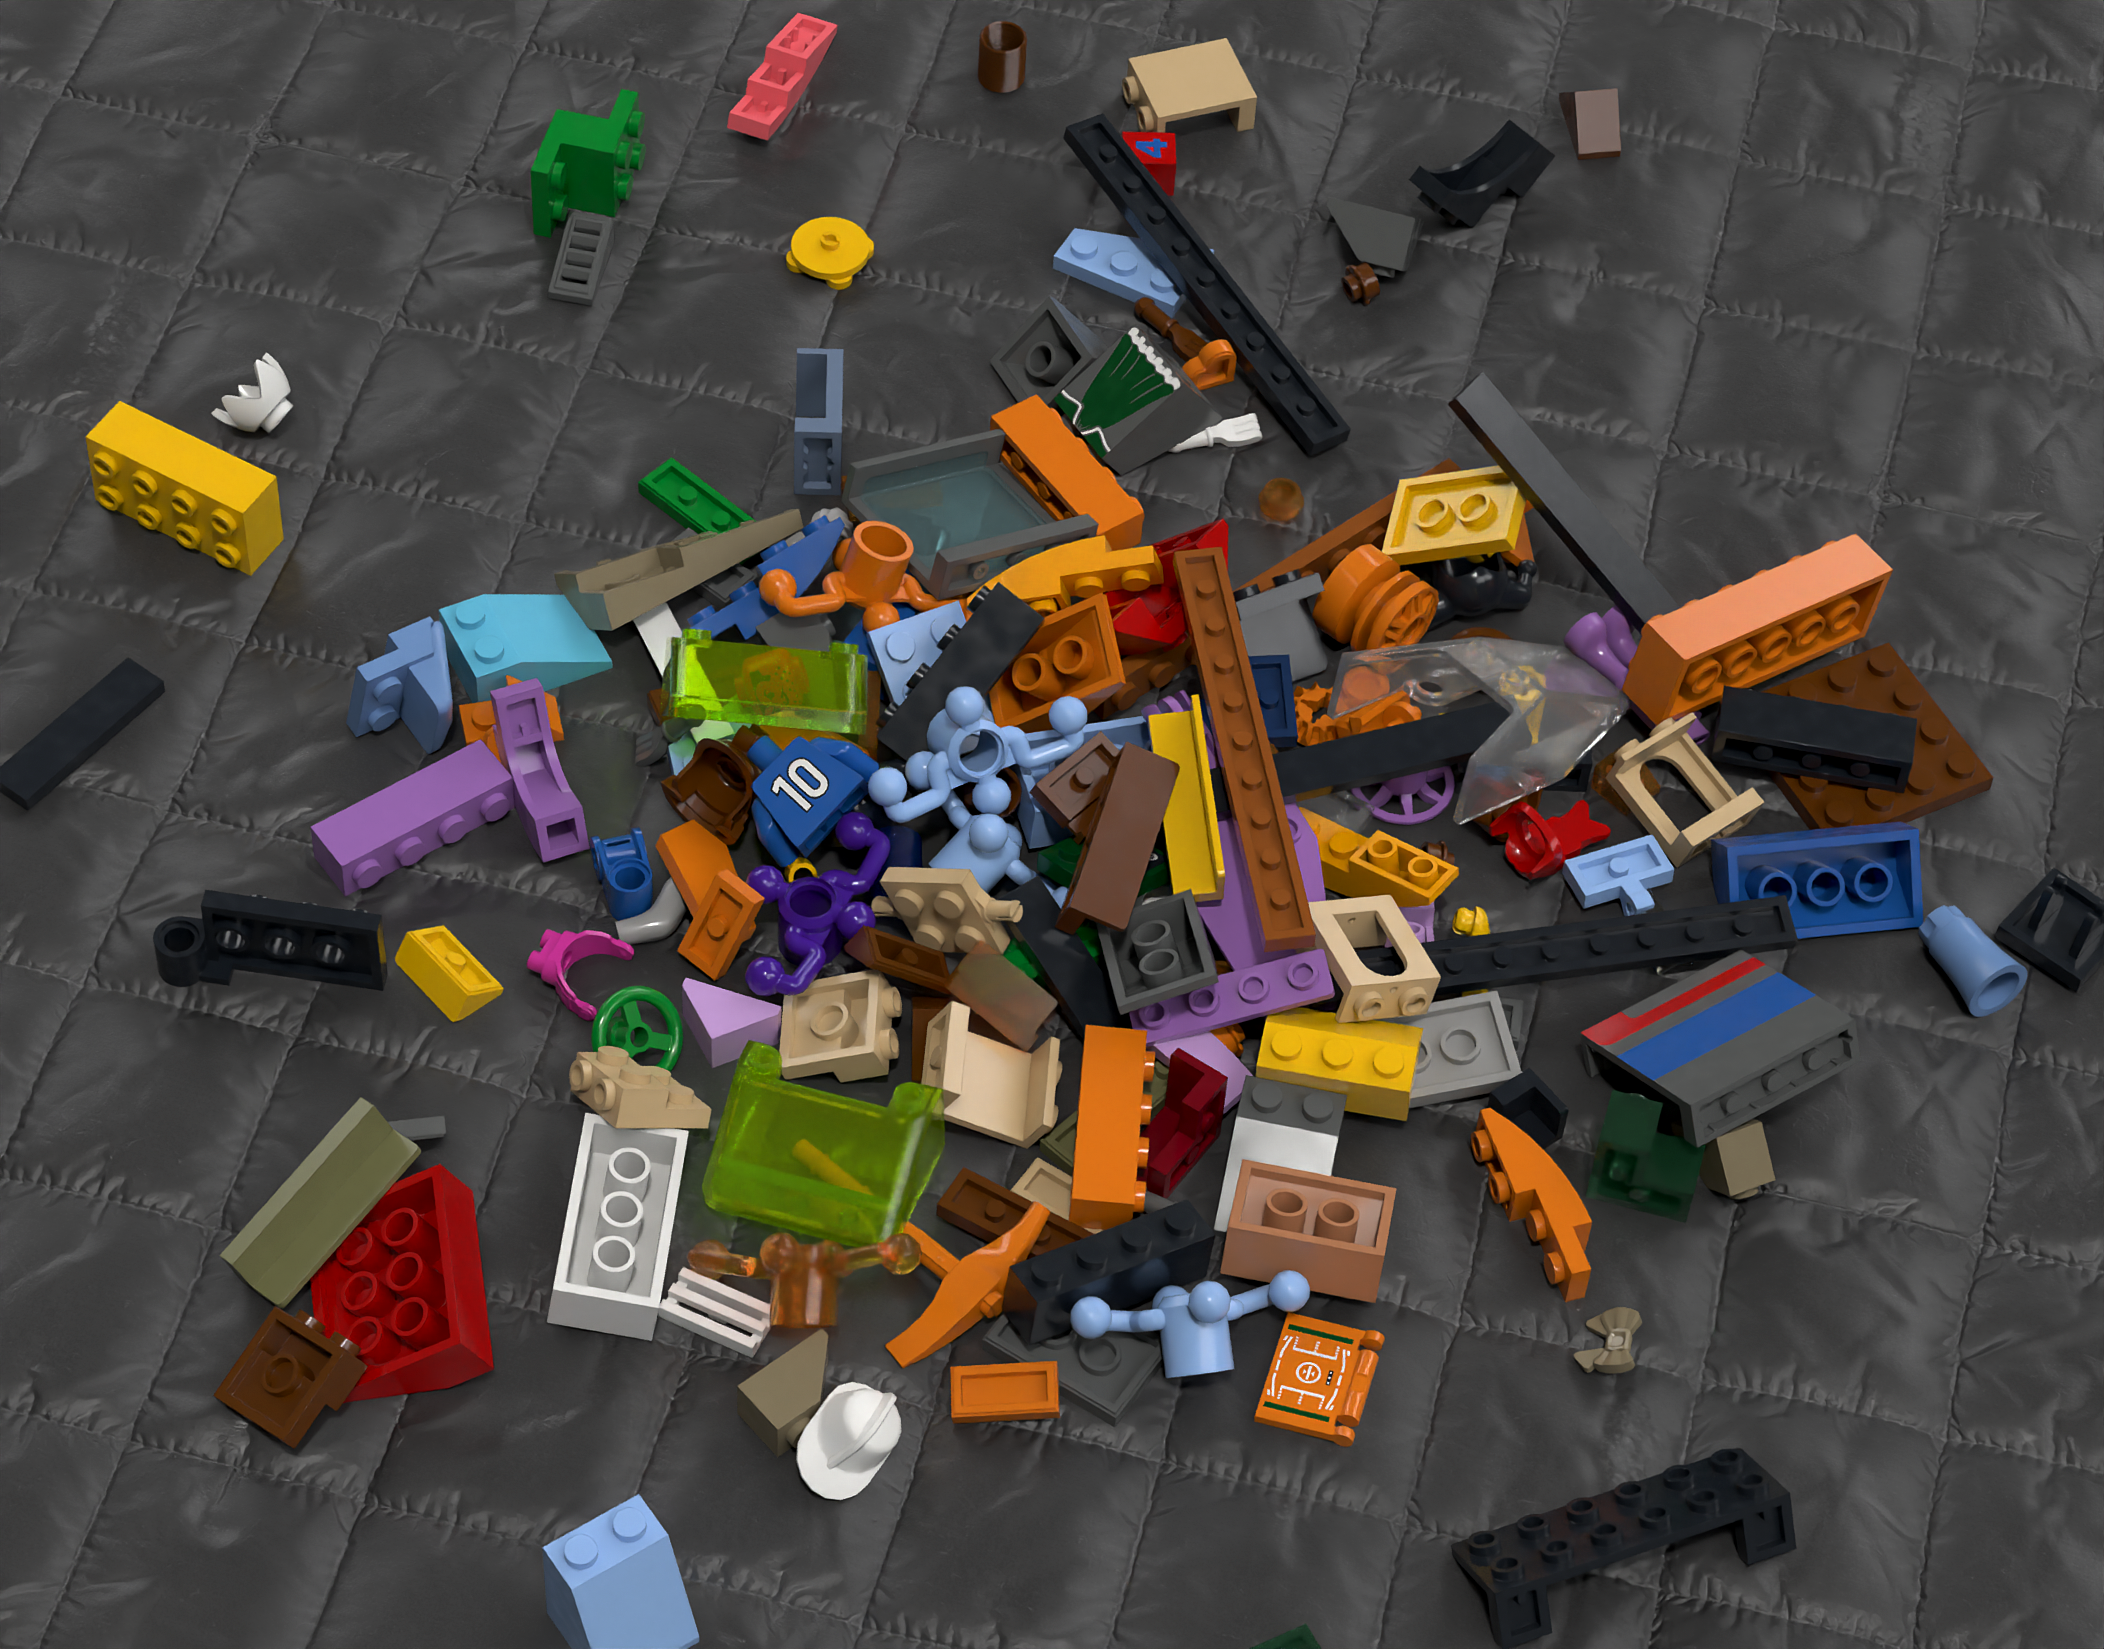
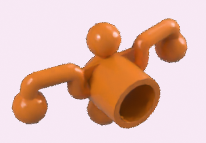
(868, 578)

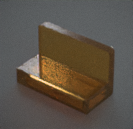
(1001, 994)

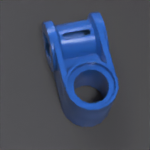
(624, 873)

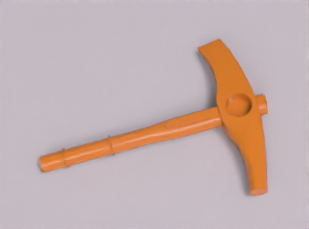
(967, 1288)

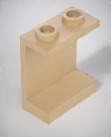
(1189, 84)
(989, 1082)

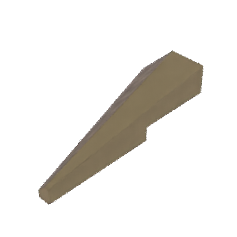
(639, 582)

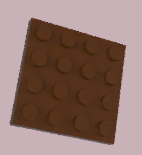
(1943, 762)

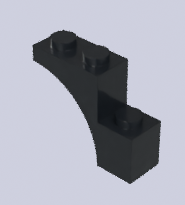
(1471, 186)

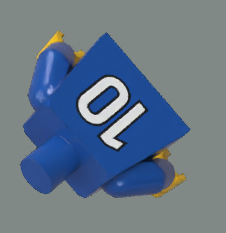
(805, 794)

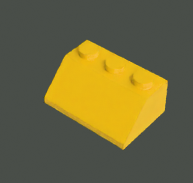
(1361, 1059)

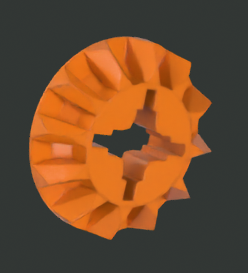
(1310, 701)

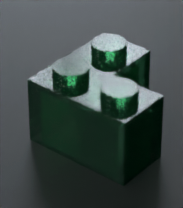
(1641, 1166)

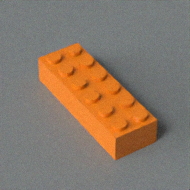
(1756, 628)

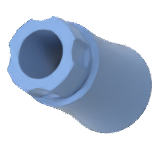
(1972, 961)

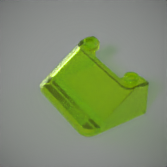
(821, 1157)

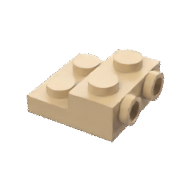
(841, 1027)
(633, 1093)

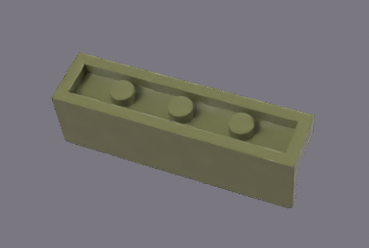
(320, 1204)

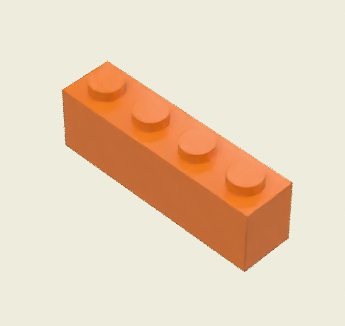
(1064, 473)
(1109, 1127)

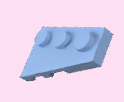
(1120, 267)

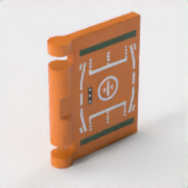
(1319, 1378)

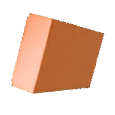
(1005, 1392)

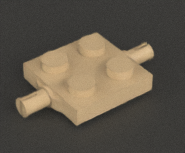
(945, 908)

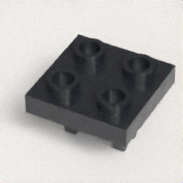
(2058, 929)

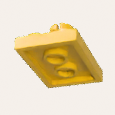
(1454, 516)

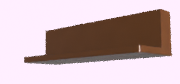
(1119, 840)

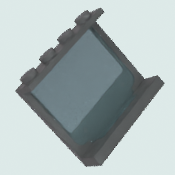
(958, 511)

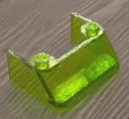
(765, 684)

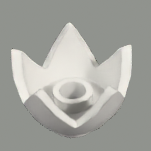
(260, 404)

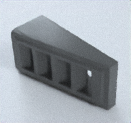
(586, 233)

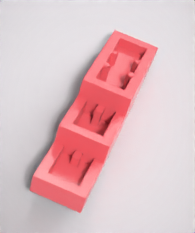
(783, 76)

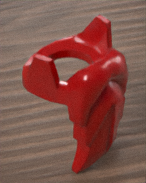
(1544, 845)

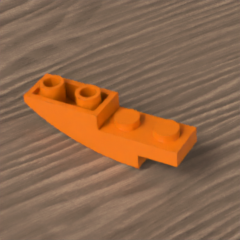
(1537, 1190)

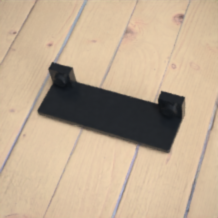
(1629, 1520)

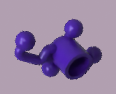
(817, 910)

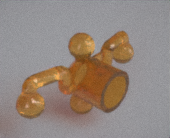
(804, 1275)

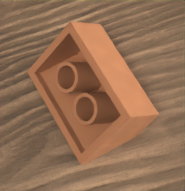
(1308, 1224)

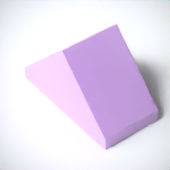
(727, 1020)

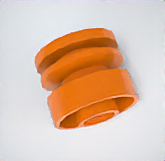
(1374, 602)

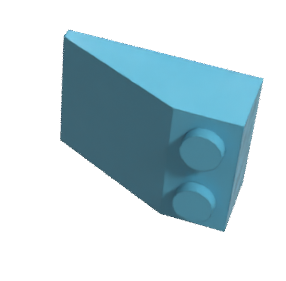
(519, 638)

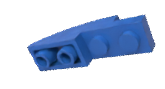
(801, 560)

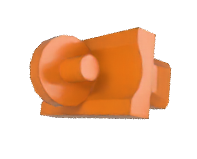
(1378, 715)

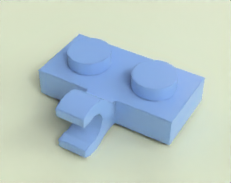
(1620, 873)

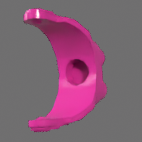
(562, 951)

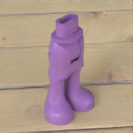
(1608, 648)

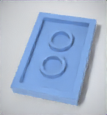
(910, 642)

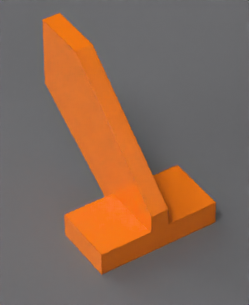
(714, 894)

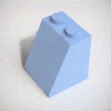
(618, 1584)

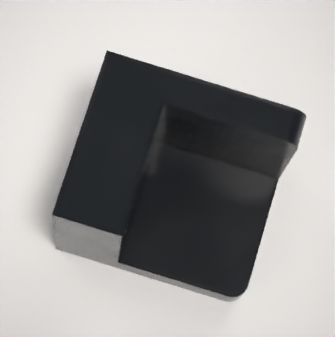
(1531, 1107)

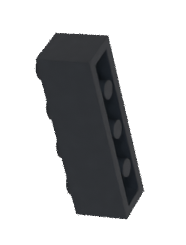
(969, 657)
(1814, 739)
(1114, 1265)

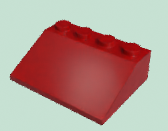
(410, 1289)

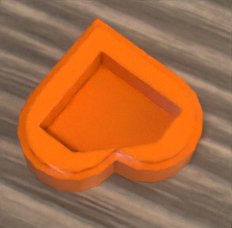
(1213, 365)

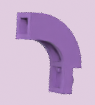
(541, 792)

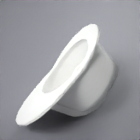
(848, 1440)

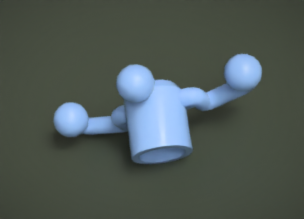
(994, 751)
(983, 840)
(1193, 1323)

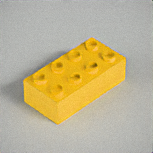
(185, 488)

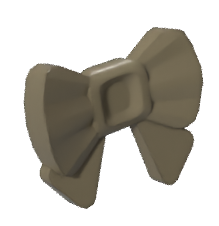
(1617, 1327)

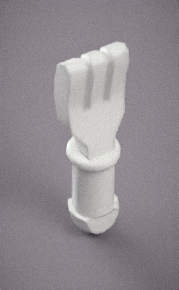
(1230, 432)

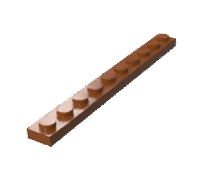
(1370, 526)
(1244, 751)

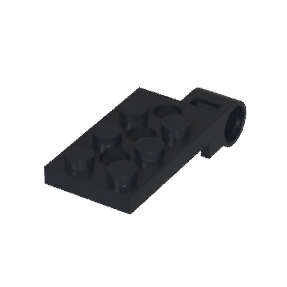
(247, 936)

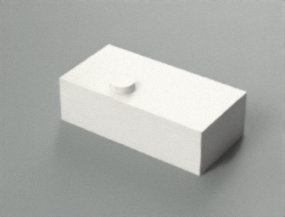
(618, 1228)

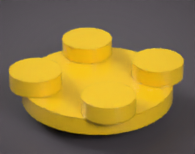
(830, 250)

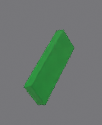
(690, 500)

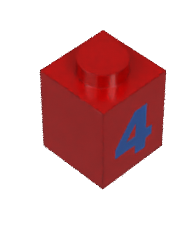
(1157, 154)

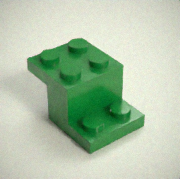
(587, 163)

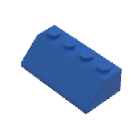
(1831, 876)

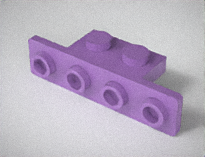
(1238, 998)

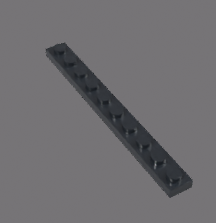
(1207, 284)
(1594, 946)

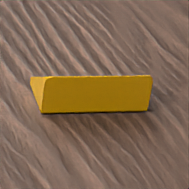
(446, 972)

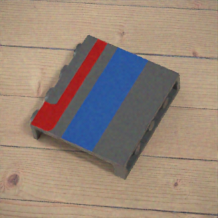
(1726, 1043)

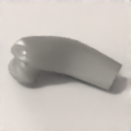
(656, 922)

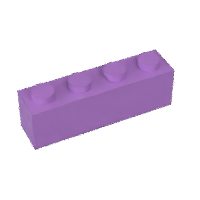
(413, 817)

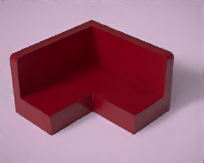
(1185, 1124)

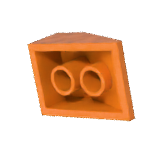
(1067, 656)

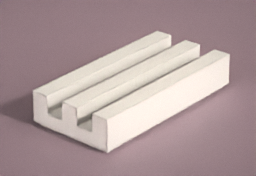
(720, 1304)

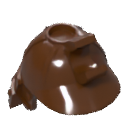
(717, 784)

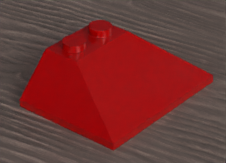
(1156, 615)

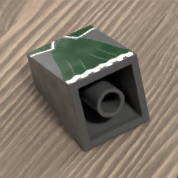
(1134, 403)

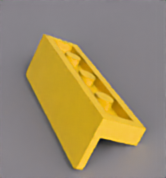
(1190, 816)

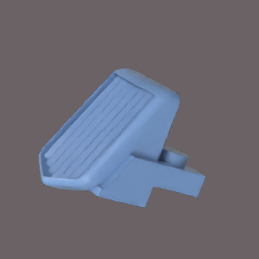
(407, 684)

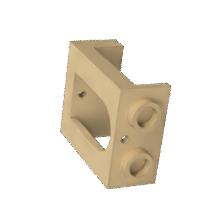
(1674, 745)
(1366, 923)

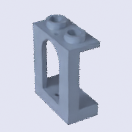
(818, 439)

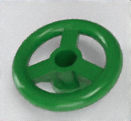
(617, 1030)

